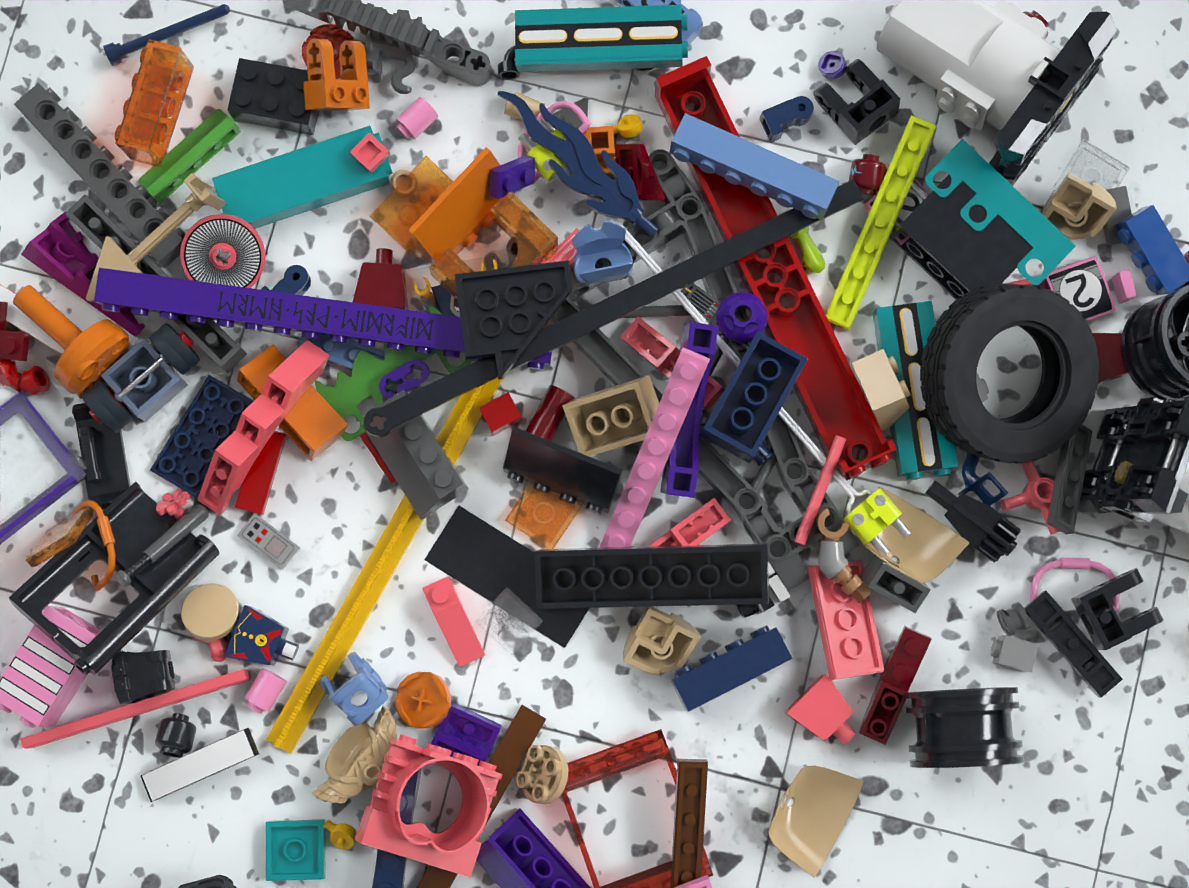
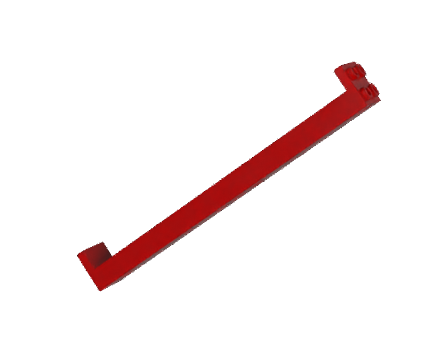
(827, 382)

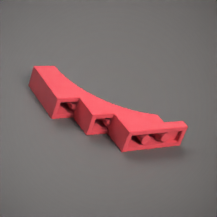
(257, 424)

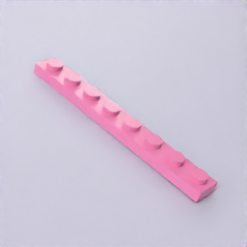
(655, 449)

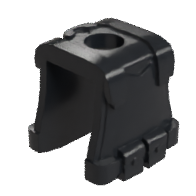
(141, 674)

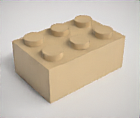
(612, 416)

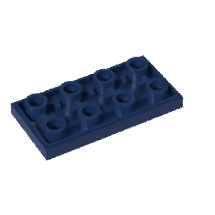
(200, 431)

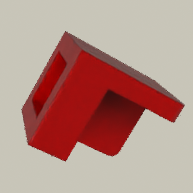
(501, 414)

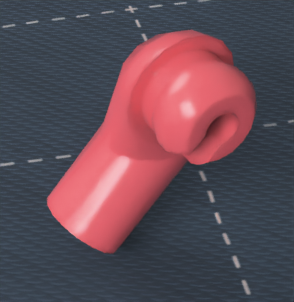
(217, 648)

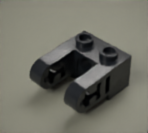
(869, 112)
(1102, 620)

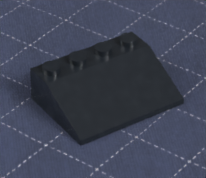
(561, 470)

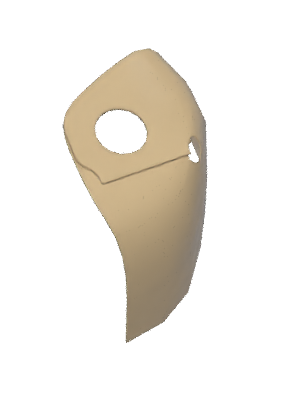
(926, 549)
(816, 818)

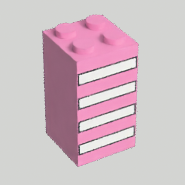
(42, 675)

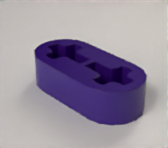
(402, 372)

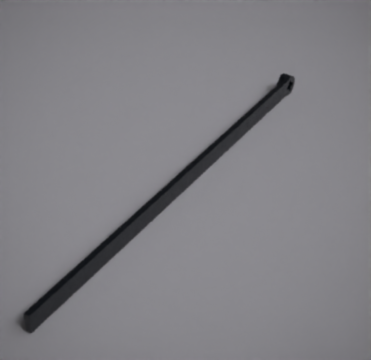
(607, 311)

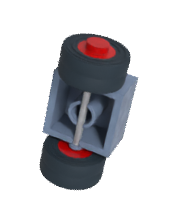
(142, 379)

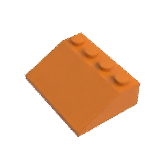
(458, 211)

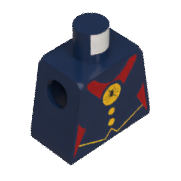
(260, 639)

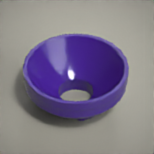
(741, 331)

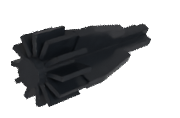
(977, 522)

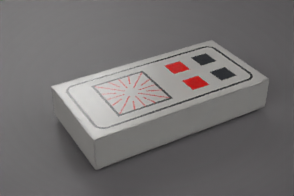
(268, 541)

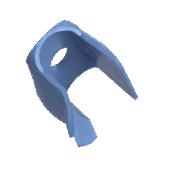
(597, 245)

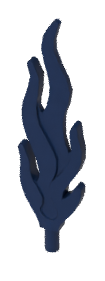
(587, 176)

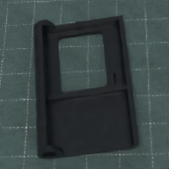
(134, 528)

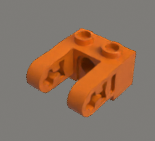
(332, 94)

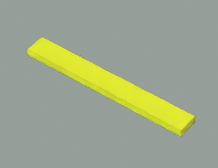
(880, 222)

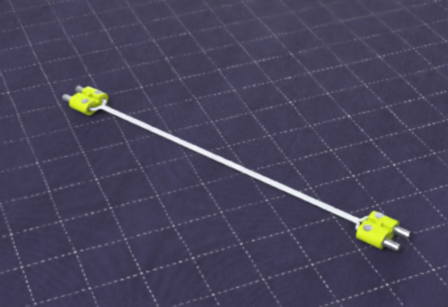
(868, 517)

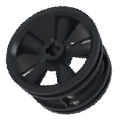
(1158, 355)
(964, 728)

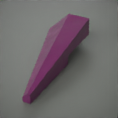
(67, 259)

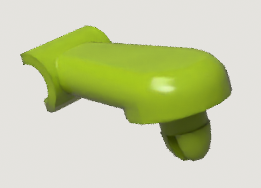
(811, 255)

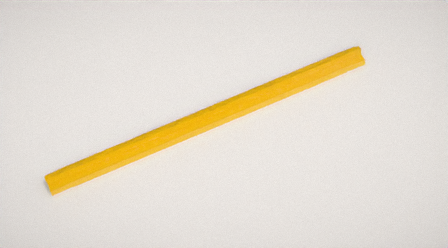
(371, 582)

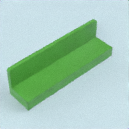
(190, 155)

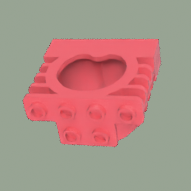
(450, 849)

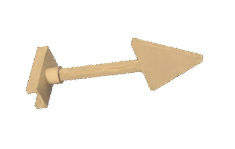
(115, 258)

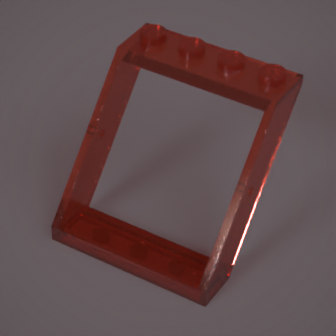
(609, 763)

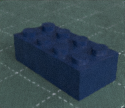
(753, 397)
(731, 669)

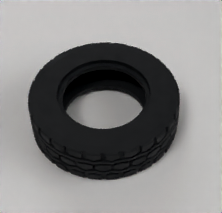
(1065, 385)

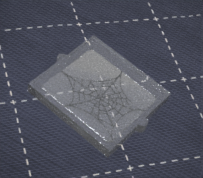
(509, 621)

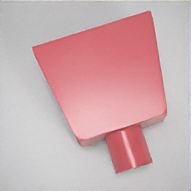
(823, 711)

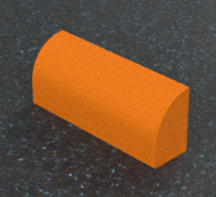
(310, 422)

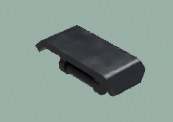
(104, 458)

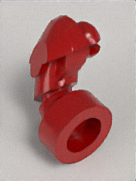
(32, 380)

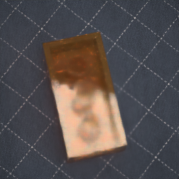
(154, 103)

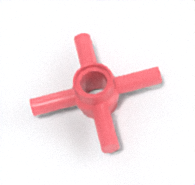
(1030, 496)

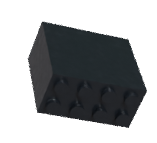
(954, 251)

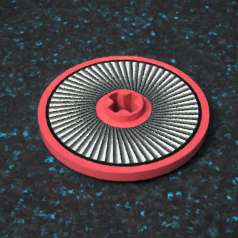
(231, 235)

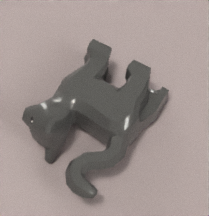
(379, 48)

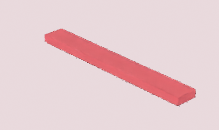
(135, 709)

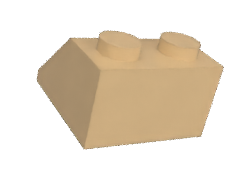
(882, 388)

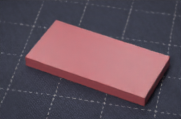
(845, 627)

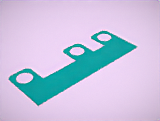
(1002, 198)

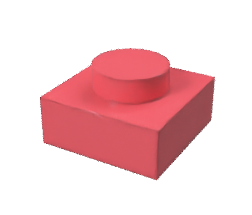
(370, 153)

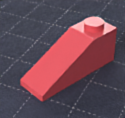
(453, 621)

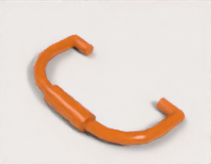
(108, 541)

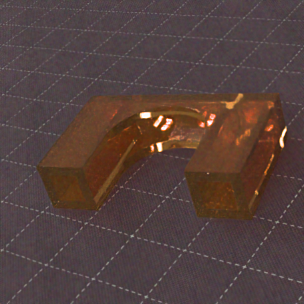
(528, 232)

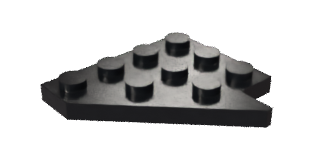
(509, 308)

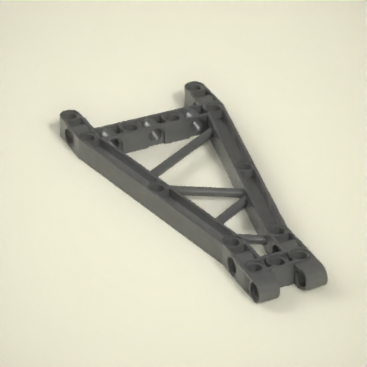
(711, 464)

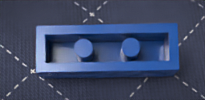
(1154, 250)

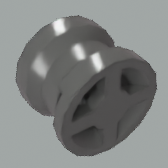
(1013, 619)

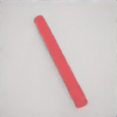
(820, 490)

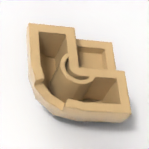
(1079, 208)
(659, 642)

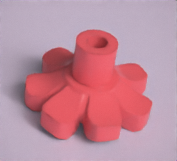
(173, 504)

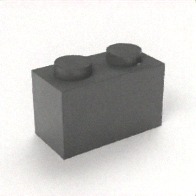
(894, 584)

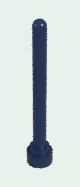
(118, 51)

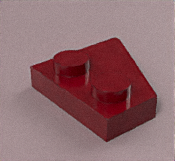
(637, 163)

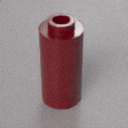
(549, 413)

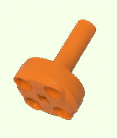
(86, 352)

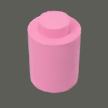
(416, 118)
(264, 691)

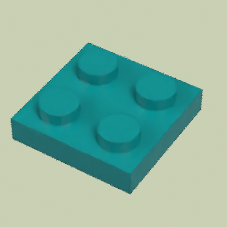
(295, 850)

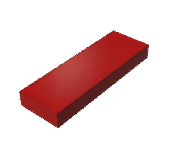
(259, 480)

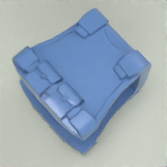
(365, 680)

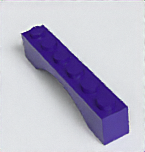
(681, 468)

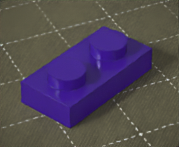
(512, 176)

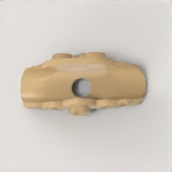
(357, 759)

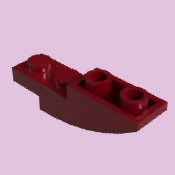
(893, 683)

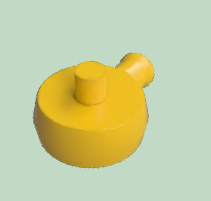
(629, 126)
(341, 835)

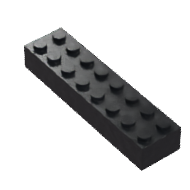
(652, 576)

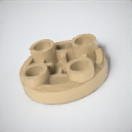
(210, 612)
(543, 774)

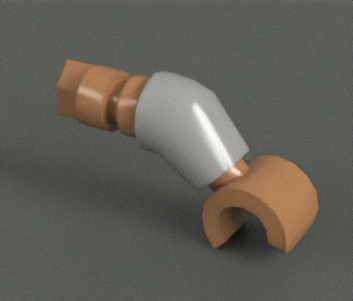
(833, 561)

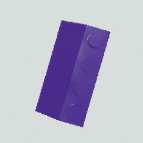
(524, 858)

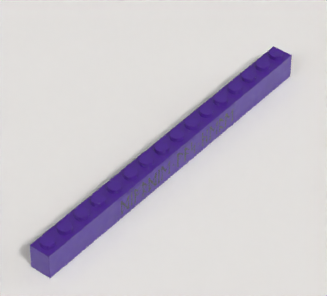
(284, 313)

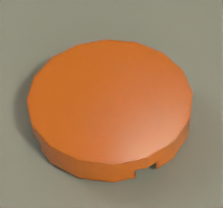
(423, 700)

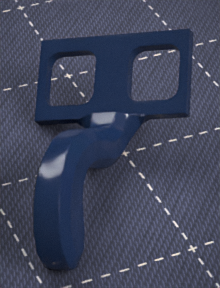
(974, 483)

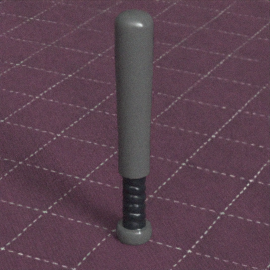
(171, 537)

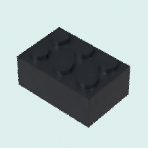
(271, 97)

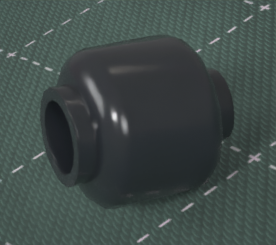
(175, 735)

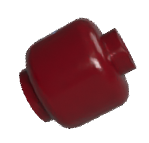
(868, 173)

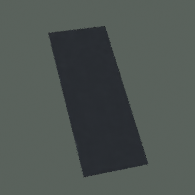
(491, 562)

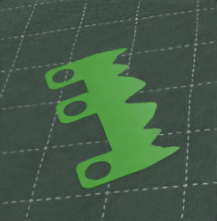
(364, 383)

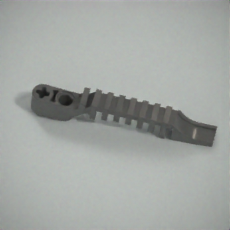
(405, 32)

